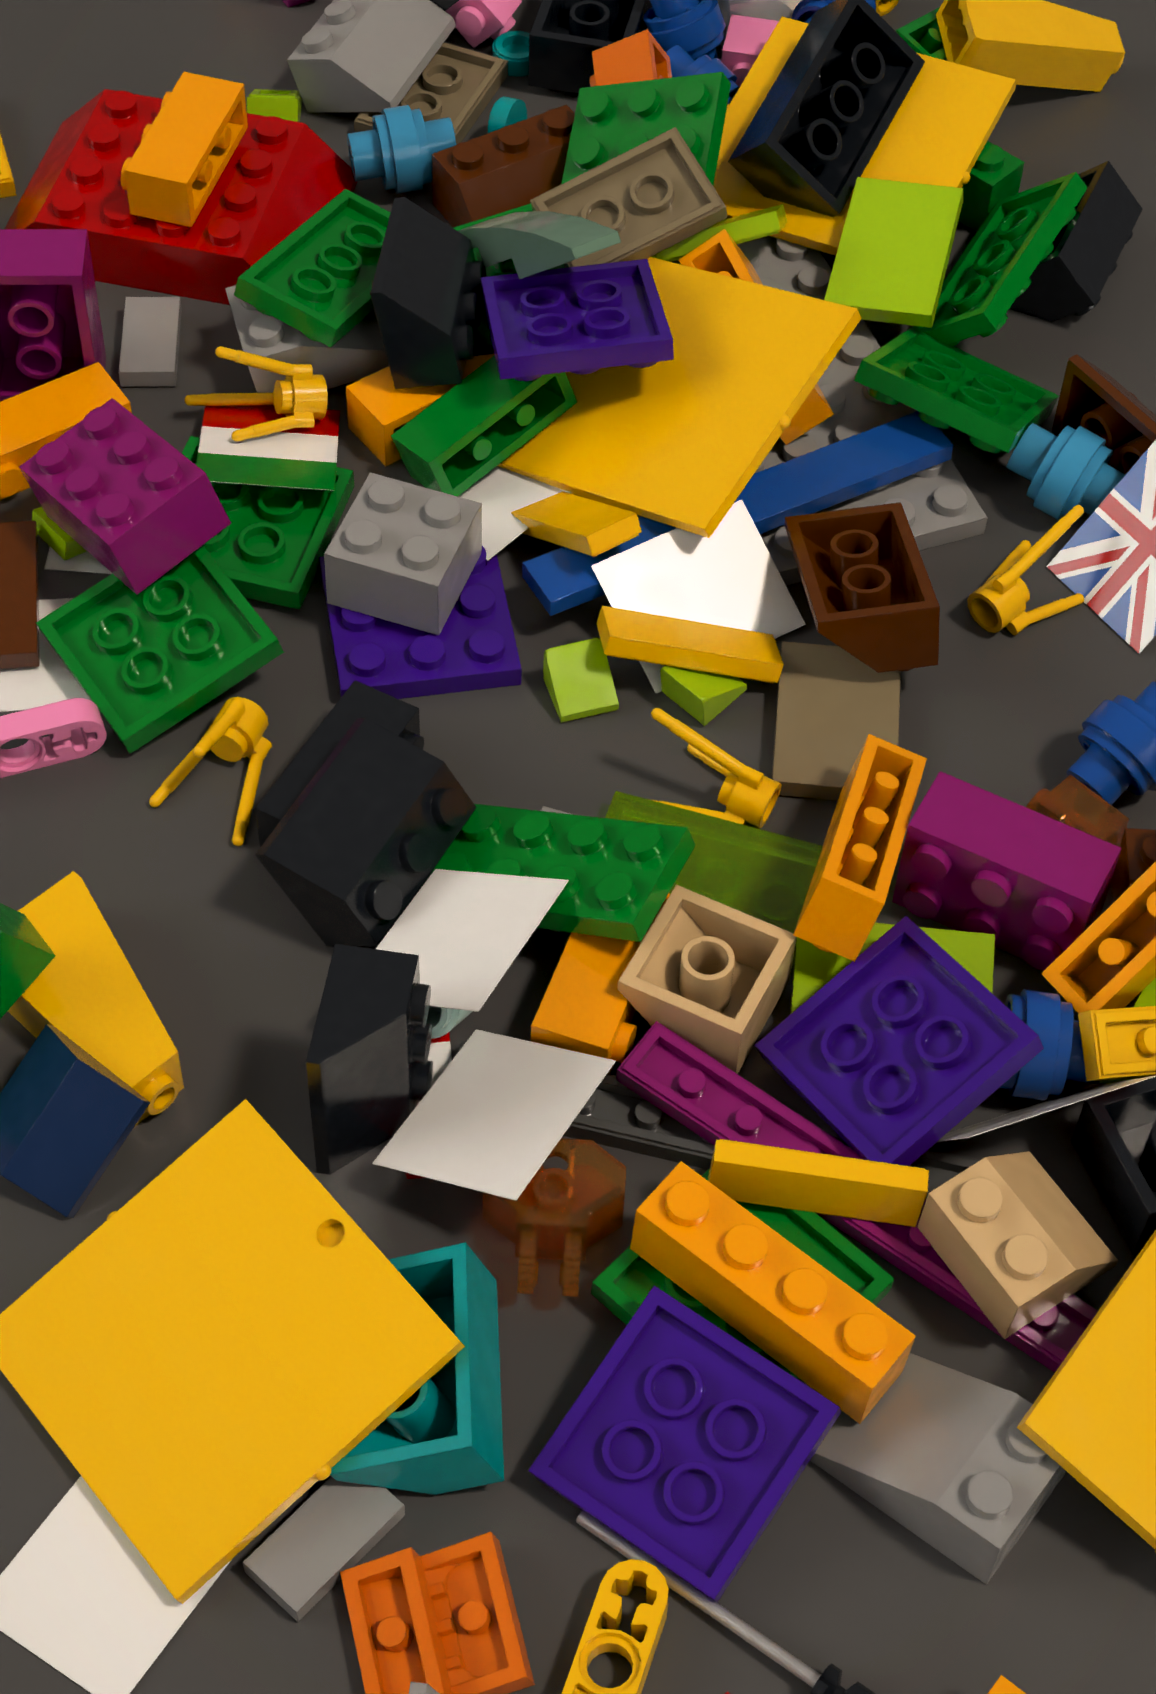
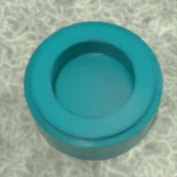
(515, 49)
(506, 112)

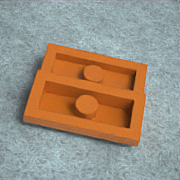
(438, 1621)

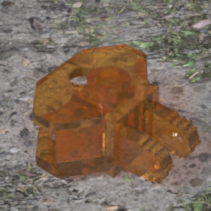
(562, 1212)

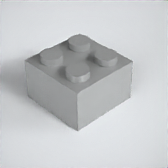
(403, 553)

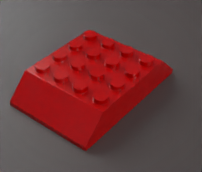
(263, 195)

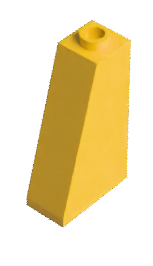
(1031, 42)
(96, 996)

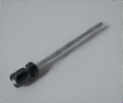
(823, 1683)

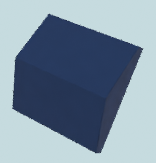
(63, 1121)

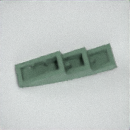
(538, 239)

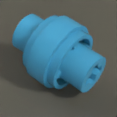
(399, 148)
(1064, 469)

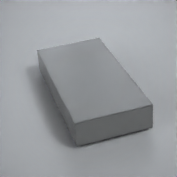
(150, 342)
(320, 1540)

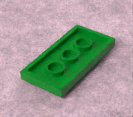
(1002, 259)
(321, 271)
(613, 866)

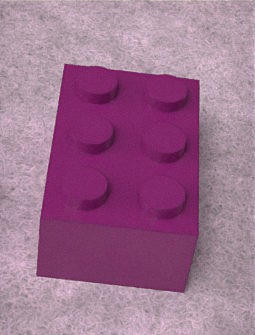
(46, 307)
(125, 495)
(1002, 871)

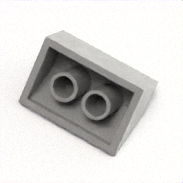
(367, 53)

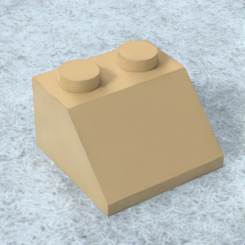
(709, 974)
(1012, 1239)

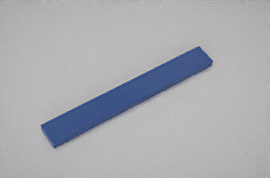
(785, 490)

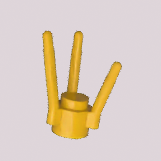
(299, 396)
(1004, 594)
(231, 736)
(744, 792)

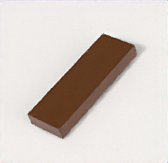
(19, 595)

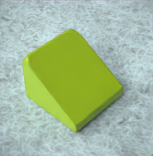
(277, 103)
(579, 680)
(700, 692)

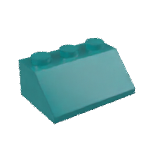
(452, 1425)

